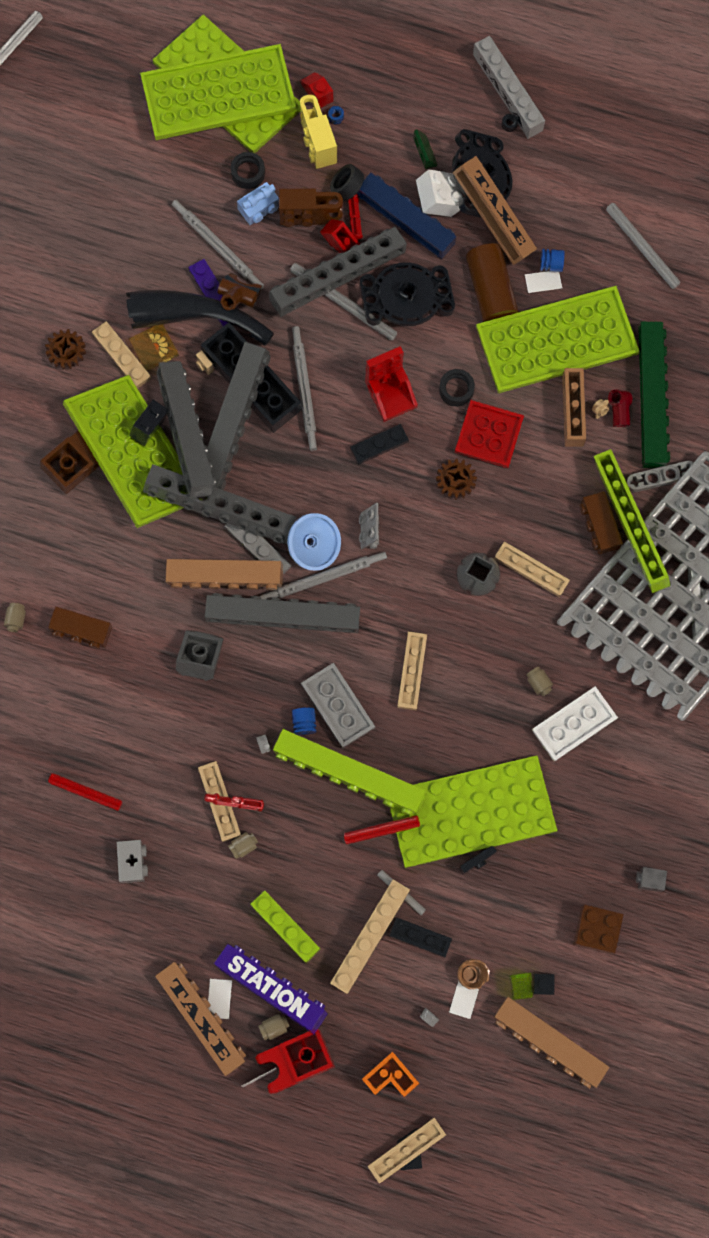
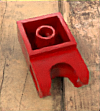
(291, 1063)

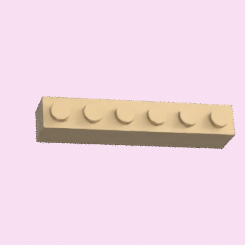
(370, 936)

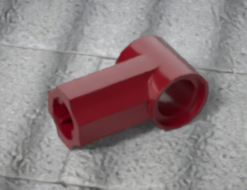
(620, 404)

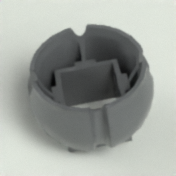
(471, 583)

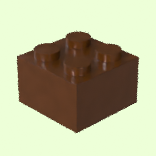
(598, 929)

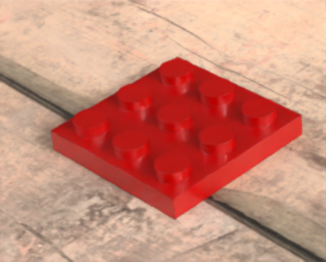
(489, 434)

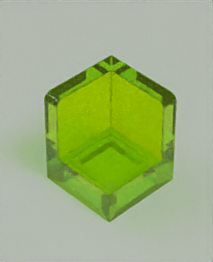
(521, 986)

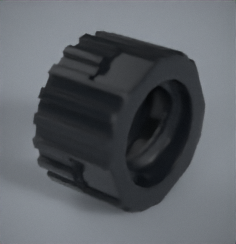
(505, 126)

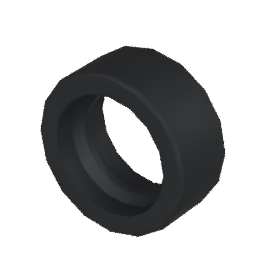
(244, 158)
(347, 181)
(460, 374)

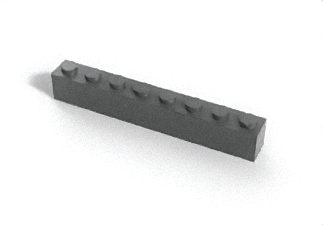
(236, 410)
(185, 429)
(282, 614)

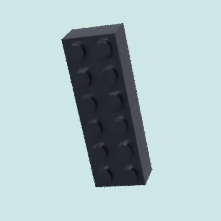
(274, 401)

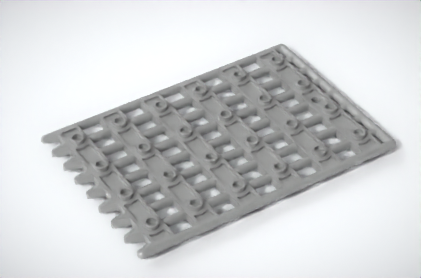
(642, 614)

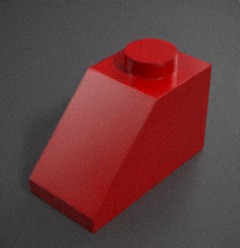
(319, 87)
(339, 236)

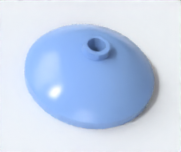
(324, 541)

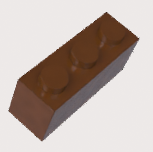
(600, 523)
(80, 628)

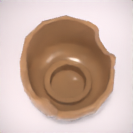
(473, 974)

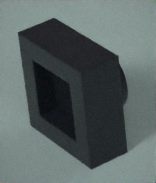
(544, 984)

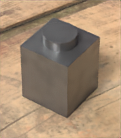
(651, 879)

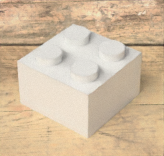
(439, 193)

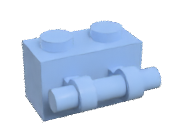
(258, 203)

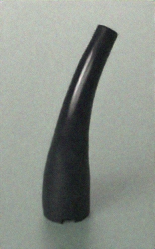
(166, 306)

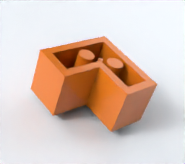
(392, 1071)

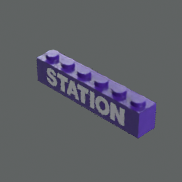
(270, 988)

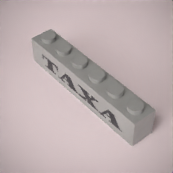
(508, 87)

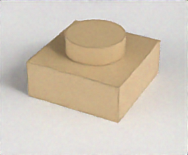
(204, 363)

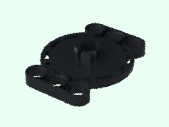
(490, 159)
(395, 305)

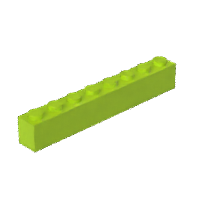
(632, 521)
(349, 772)

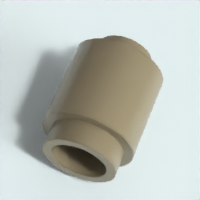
(14, 617)
(539, 681)
(243, 845)
(274, 1027)

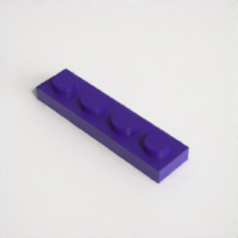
(206, 281)

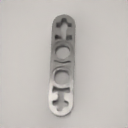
(661, 475)

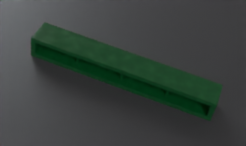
(652, 395)

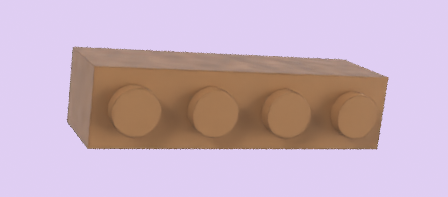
(574, 407)

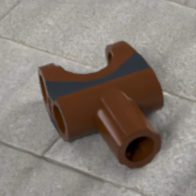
(236, 292)

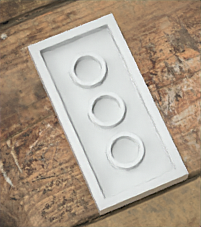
(574, 724)

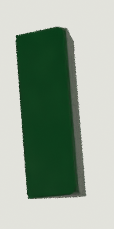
(424, 149)

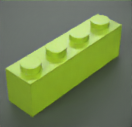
(285, 927)

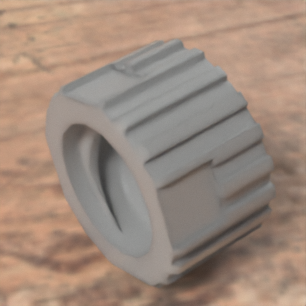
(263, 744)
(429, 1017)

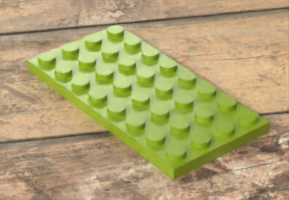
(206, 41)
(218, 92)
(555, 337)
(105, 423)
(477, 812)

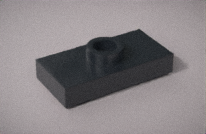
(478, 861)

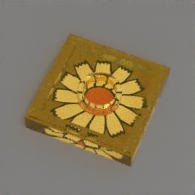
(153, 347)

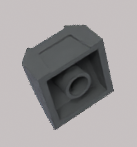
(199, 655)

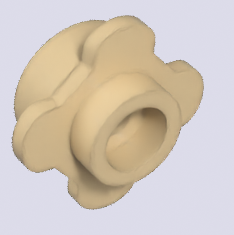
(600, 408)

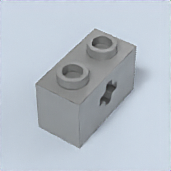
(126, 871)

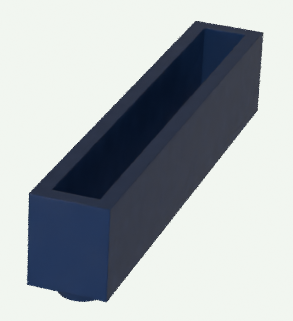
(406, 215)

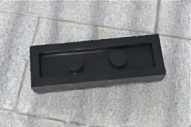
(379, 444)
(420, 937)

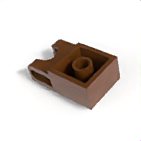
(308, 207)
(71, 452)

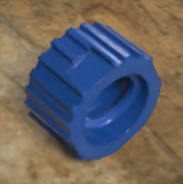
(336, 120)

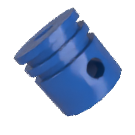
(552, 260)
(304, 721)

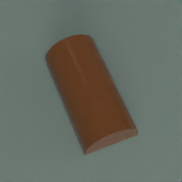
(491, 281)

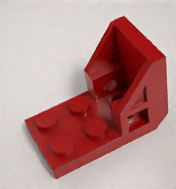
(389, 384)

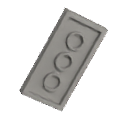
(338, 705)

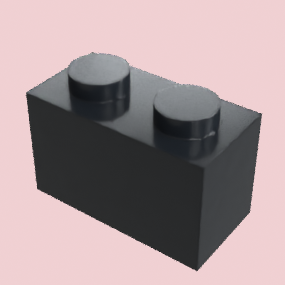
(148, 422)

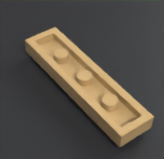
(121, 354)
(531, 569)
(412, 671)
(223, 814)
(406, 1150)

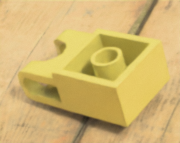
(317, 134)

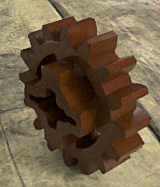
(72, 353)
(450, 475)

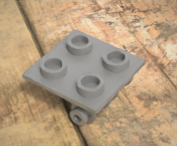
(369, 527)

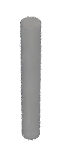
(409, 899)

